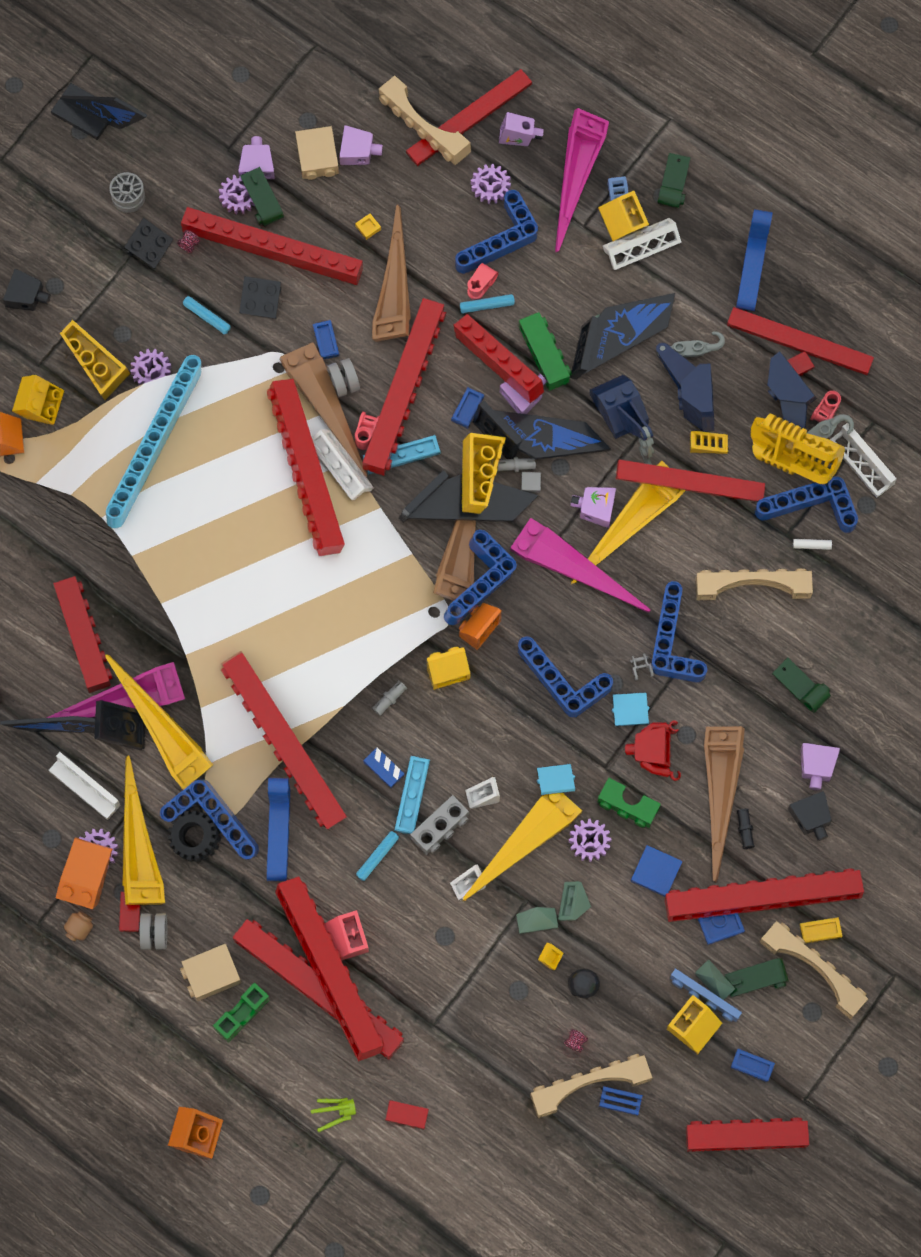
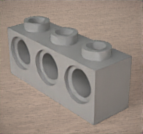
(441, 815)

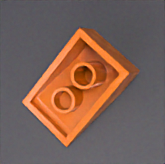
(84, 873)

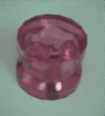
(188, 241)
(575, 1040)

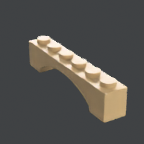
(451, 145)
(796, 583)
(782, 941)
(631, 1071)

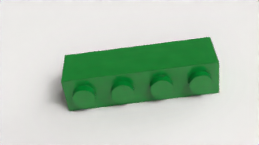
(543, 350)

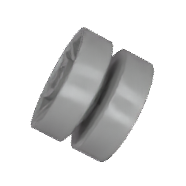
(127, 192)
(343, 377)
(153, 931)

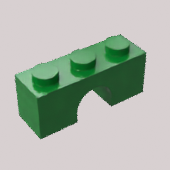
(642, 813)
(235, 1020)

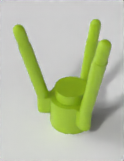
(345, 1107)

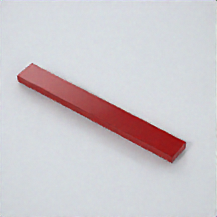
(474, 113)
(800, 341)
(690, 481)

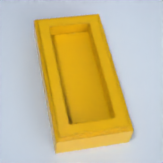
(821, 930)

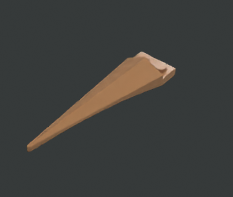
(393, 307)
(314, 382)
(457, 564)
(723, 762)

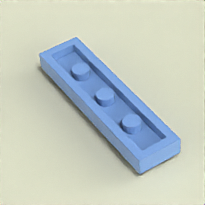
(712, 1001)

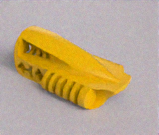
(790, 446)

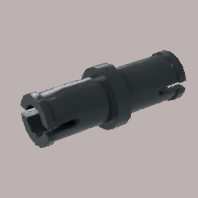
(745, 828)

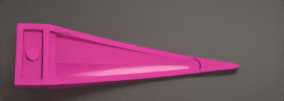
(583, 146)
(548, 550)
(159, 683)

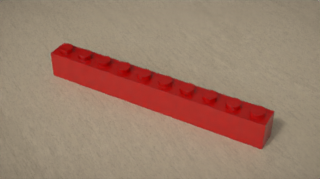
(272, 246)
(403, 387)
(305, 467)
(283, 739)
(764, 895)
(329, 968)
(302, 977)

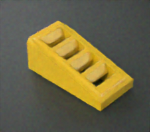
(709, 436)

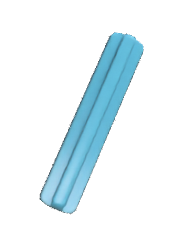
(487, 303)
(206, 315)
(377, 856)

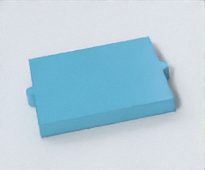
(630, 709)
(556, 779)

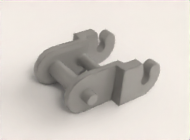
(634, 669)

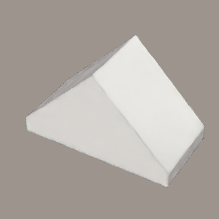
(483, 794)
(465, 881)

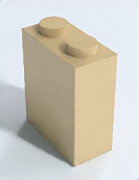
(317, 153)
(210, 972)

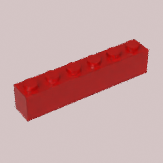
(498, 358)
(82, 634)
(747, 1136)

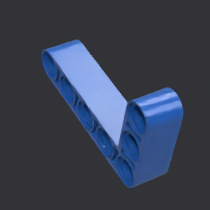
(502, 238)
(754, 260)
(811, 499)
(484, 583)
(668, 636)
(560, 682)
(215, 814)
(278, 829)

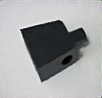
(24, 292)
(812, 815)

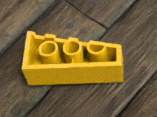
(99, 364)
(479, 468)

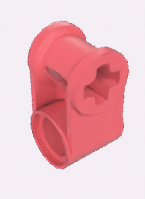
(481, 281)
(825, 410)
(365, 428)

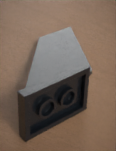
(444, 502)

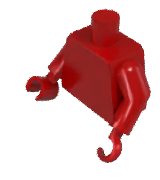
(653, 748)

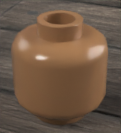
(78, 926)

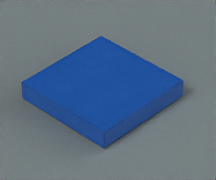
(656, 871)
(720, 927)

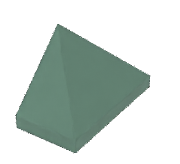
(573, 901)
(537, 920)
(714, 980)

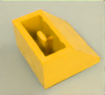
(623, 216)
(38, 399)
(448, 667)
(694, 1024)

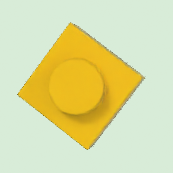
(368, 226)
(550, 956)

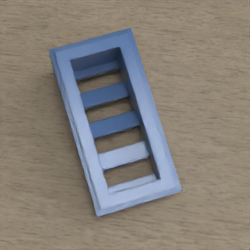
(616, 185)

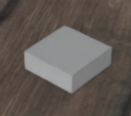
(531, 481)

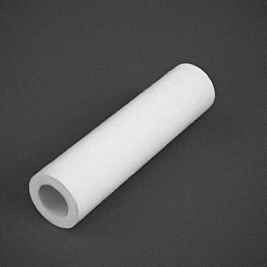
(812, 544)

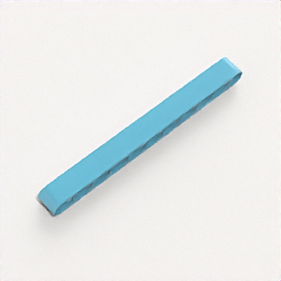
(150, 447)

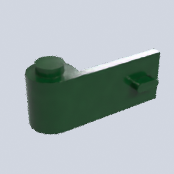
(674, 181)
(260, 192)
(801, 686)
(758, 976)

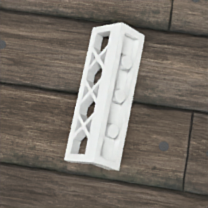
(640, 237)
(870, 458)
(341, 464)
(84, 786)

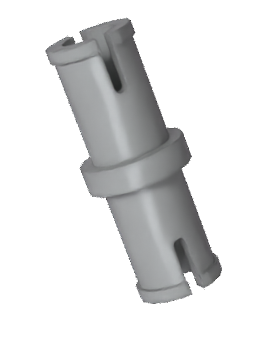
(516, 464)
(389, 698)

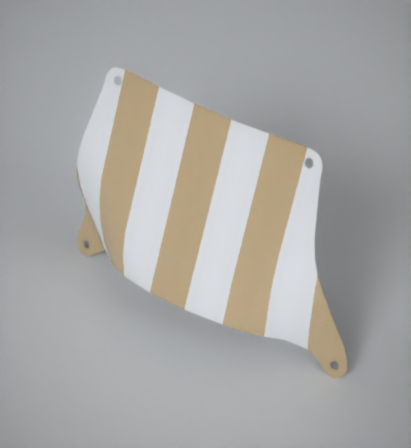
(236, 558)

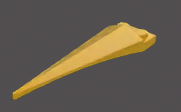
(641, 508)
(179, 751)
(544, 821)
(140, 870)

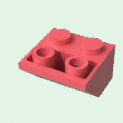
(347, 935)

